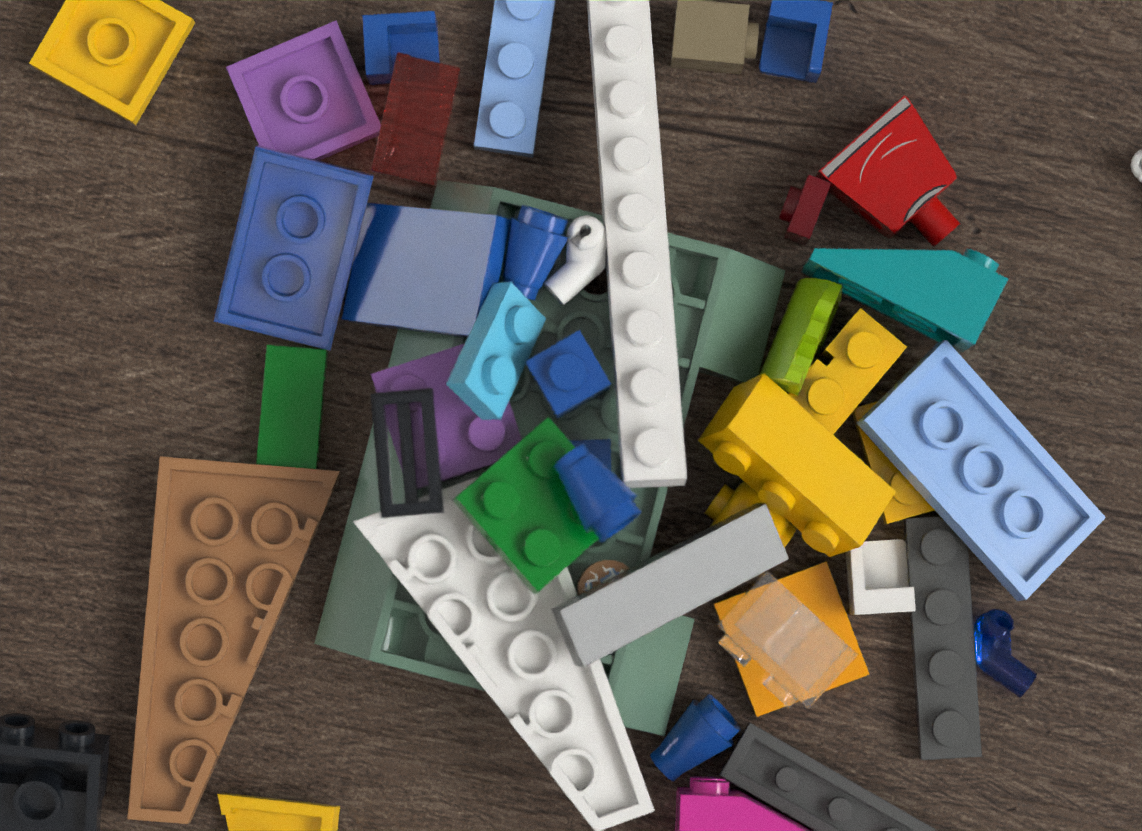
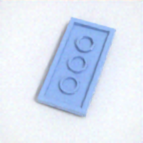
(981, 470)

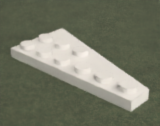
(517, 654)

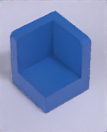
(397, 32)
(795, 39)

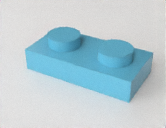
(496, 351)

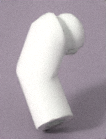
(583, 259)

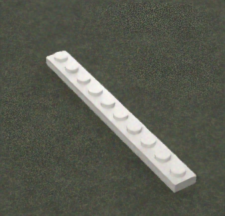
(636, 245)

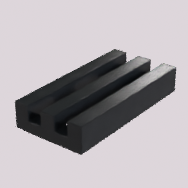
(412, 505)

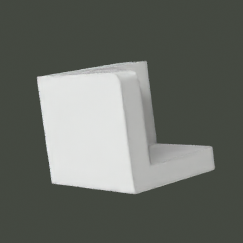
(879, 578)

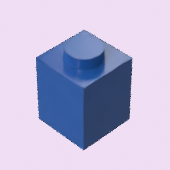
(568, 374)

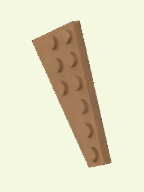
(216, 586)

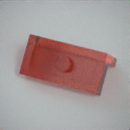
(416, 119)

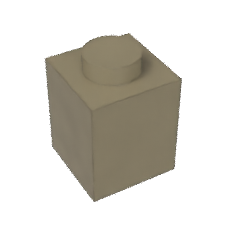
(713, 36)

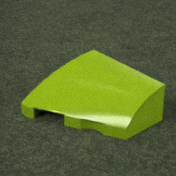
(802, 332)

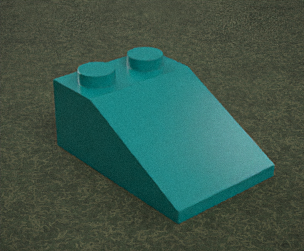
(922, 289)

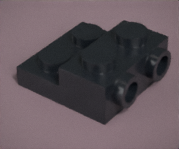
(51, 775)

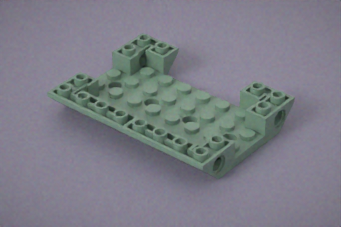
(721, 330)

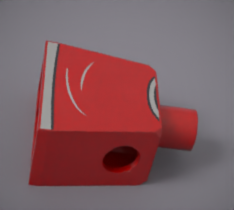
(895, 176)

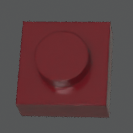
(803, 209)

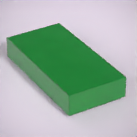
(292, 407)

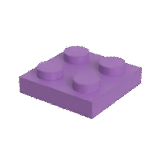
(306, 95)
(463, 437)

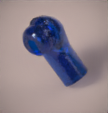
(994, 652)

